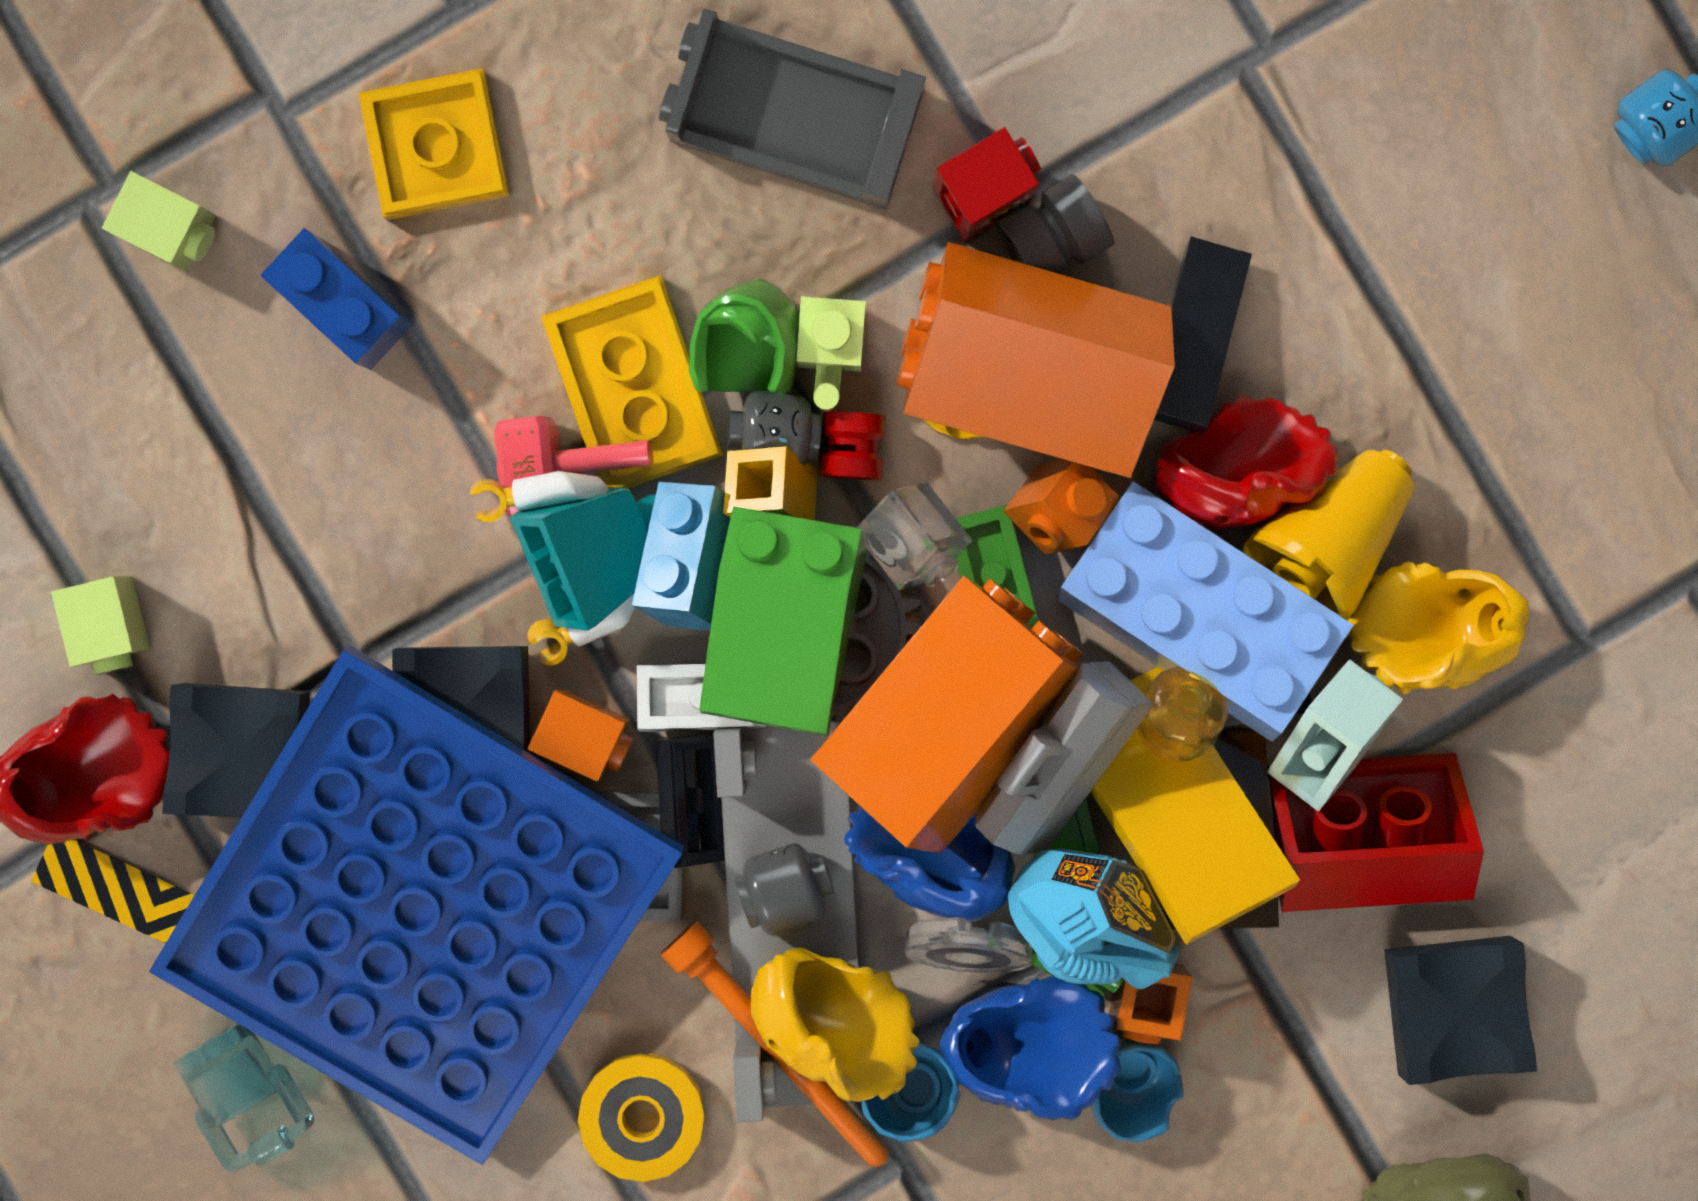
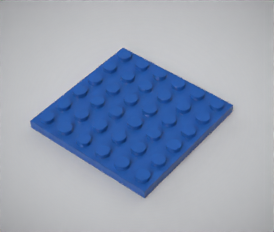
(416, 906)

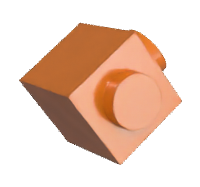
(1061, 505)
(582, 735)
(1155, 1010)

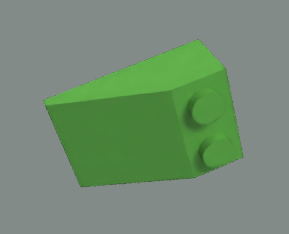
(782, 620)

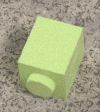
(161, 222)
(101, 623)

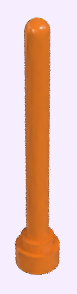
(696, 957)

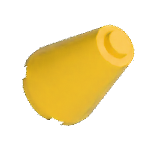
(1341, 534)

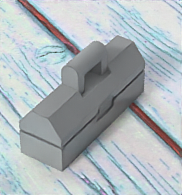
(1062, 759)

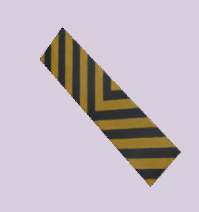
(112, 888)

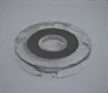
(963, 948)

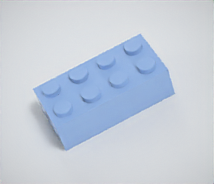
(1204, 608)

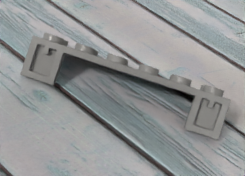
(768, 801)

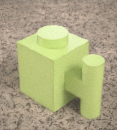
(830, 343)

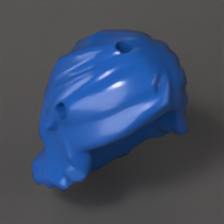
(962, 882)
(1035, 1047)

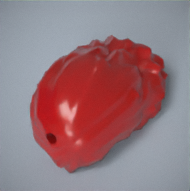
(1246, 464)
(84, 772)

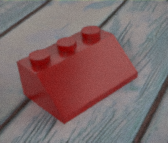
(1384, 838)

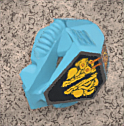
(1077, 901)

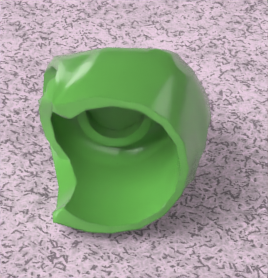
(745, 341)

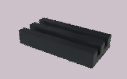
(682, 800)

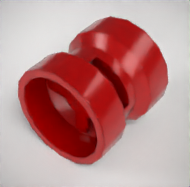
(853, 445)

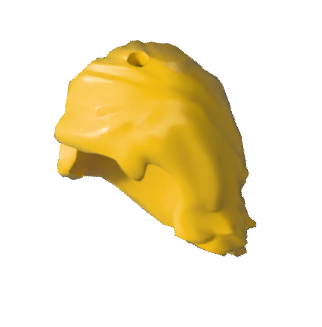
(1437, 626)
(835, 1023)

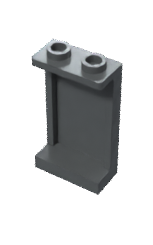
(791, 110)

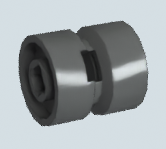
(1061, 229)

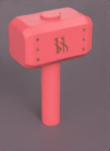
(533, 448)

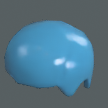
(1141, 1093)
(923, 1102)

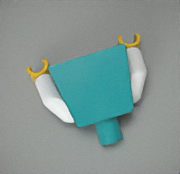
(581, 549)

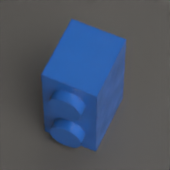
(336, 299)

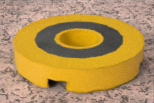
(634, 1153)

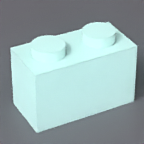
(1334, 734)

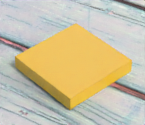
(434, 144)

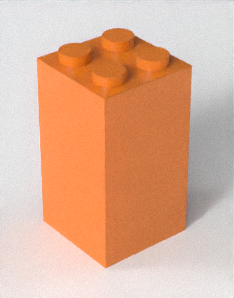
(1036, 359)
(949, 714)

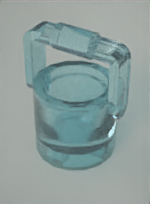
(228, 1079)

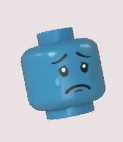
(1660, 118)

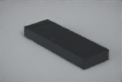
(1202, 324)

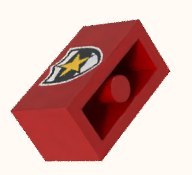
(986, 182)

